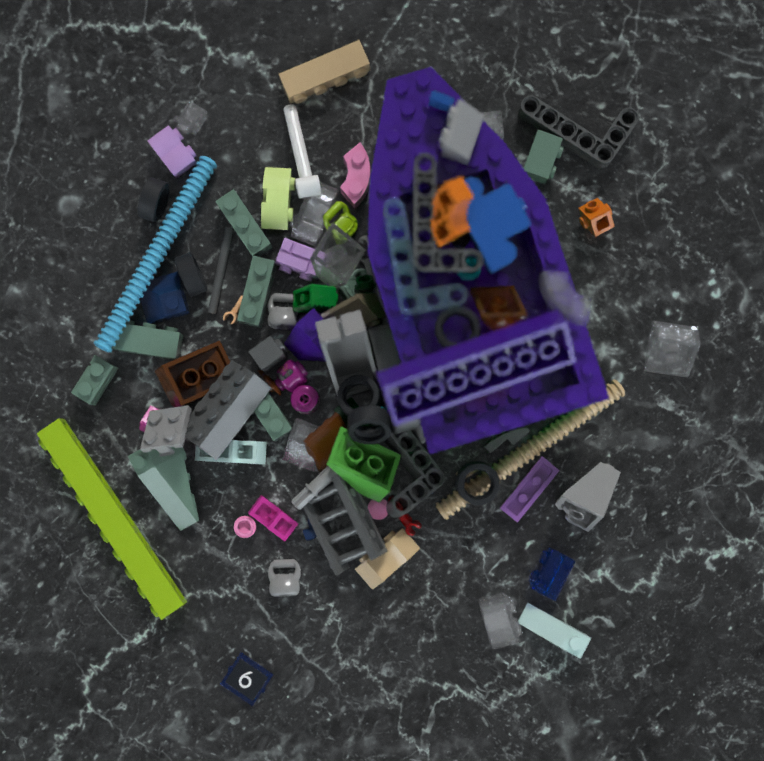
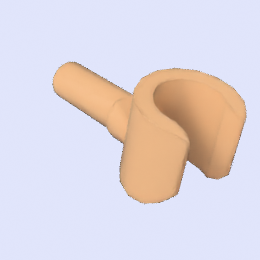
(234, 311)

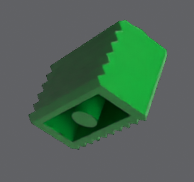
(314, 296)

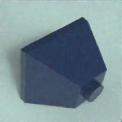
(164, 299)

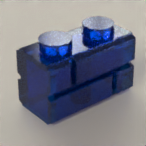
(551, 574)

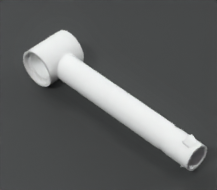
(306, 183)

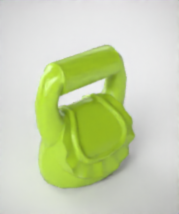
(345, 221)

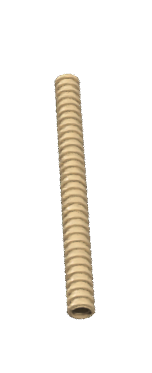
(530, 449)

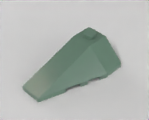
(168, 483)

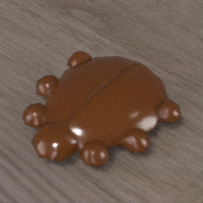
(271, 383)

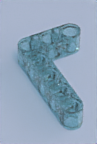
(408, 268)

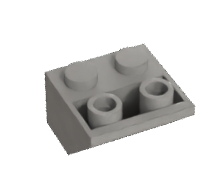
(460, 138)

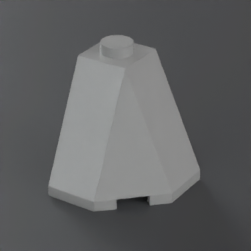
(589, 497)

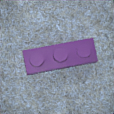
(529, 489)

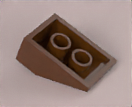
(192, 374)

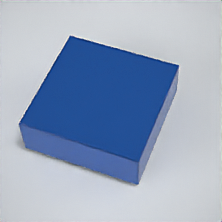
(441, 101)

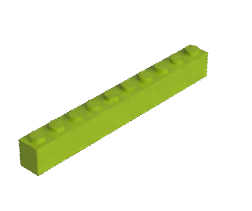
(111, 518)

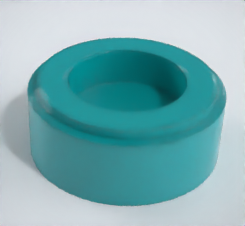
(470, 262)

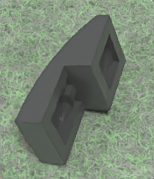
(511, 437)

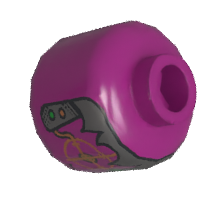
(291, 375)
(313, 400)

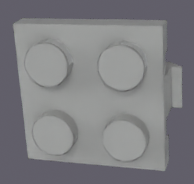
(165, 430)

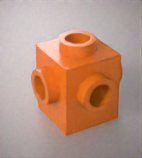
(596, 217)

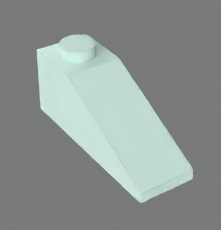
(554, 630)

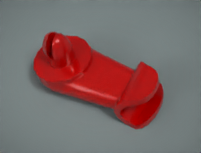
(406, 520)

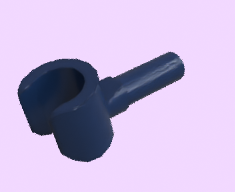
(309, 533)

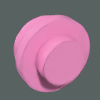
(378, 510)
(245, 526)

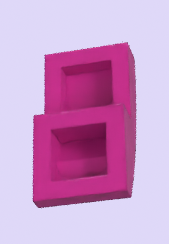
(273, 518)

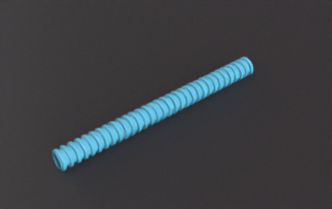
(155, 254)

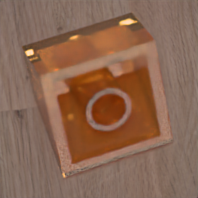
(498, 306)

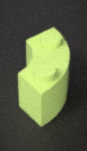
(276, 198)

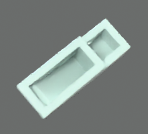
(237, 452)

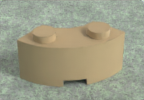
(400, 550)

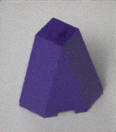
(304, 339)

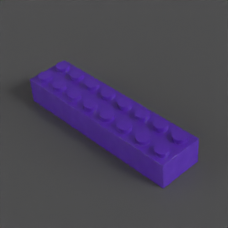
(477, 367)

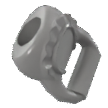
(281, 317)
(284, 584)

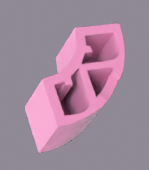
(358, 175)

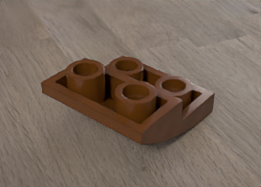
(321, 441)

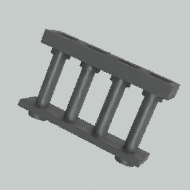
(362, 525)

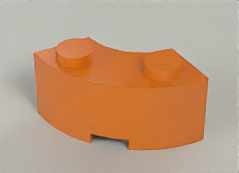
(450, 212)

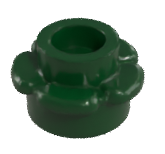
(365, 284)

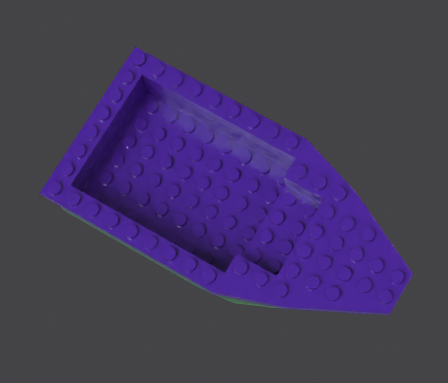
(414, 128)

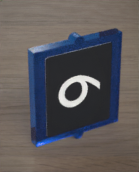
(246, 679)

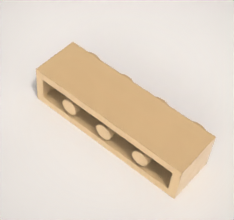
(325, 72)

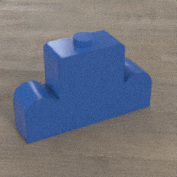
(494, 221)

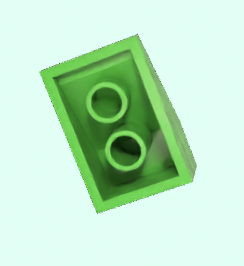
(364, 466)

